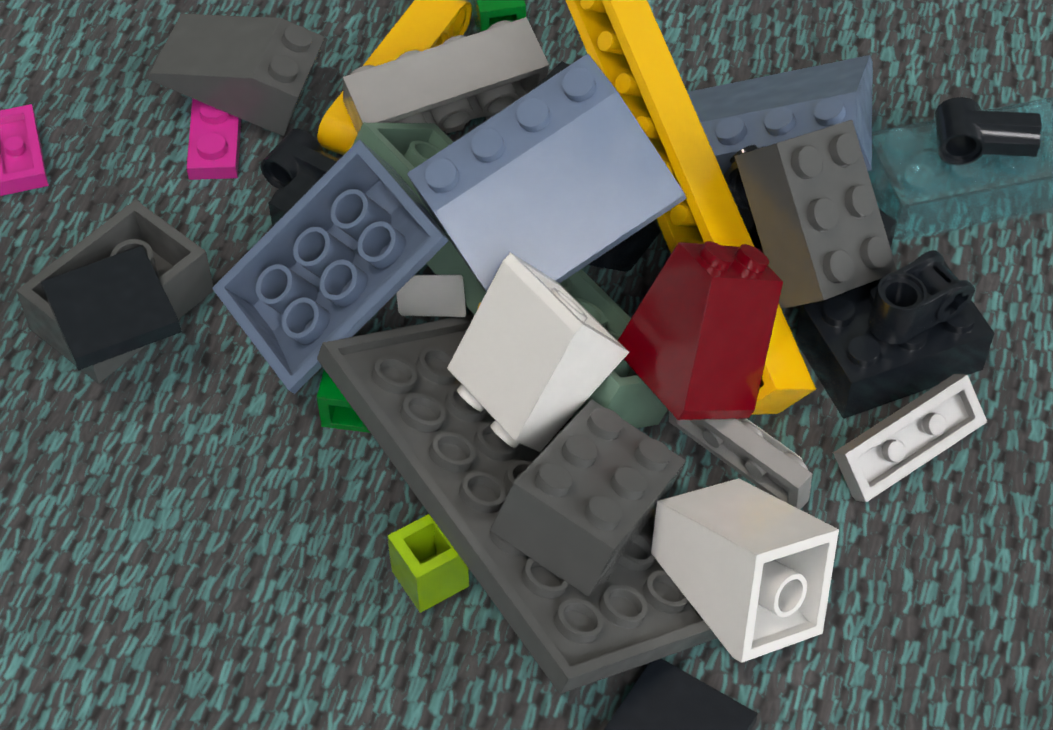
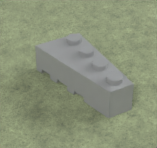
(450, 81)

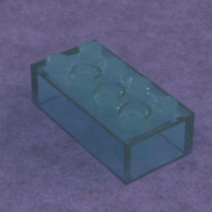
(940, 197)

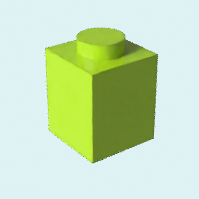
(426, 563)

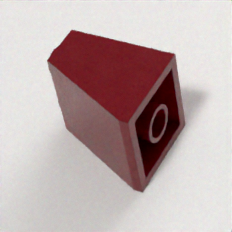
(705, 330)

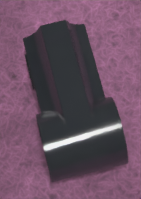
(968, 132)
(296, 154)

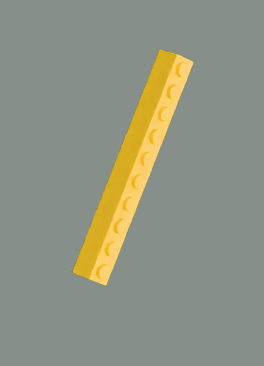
(637, 62)

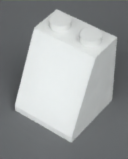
(531, 355)
(747, 564)

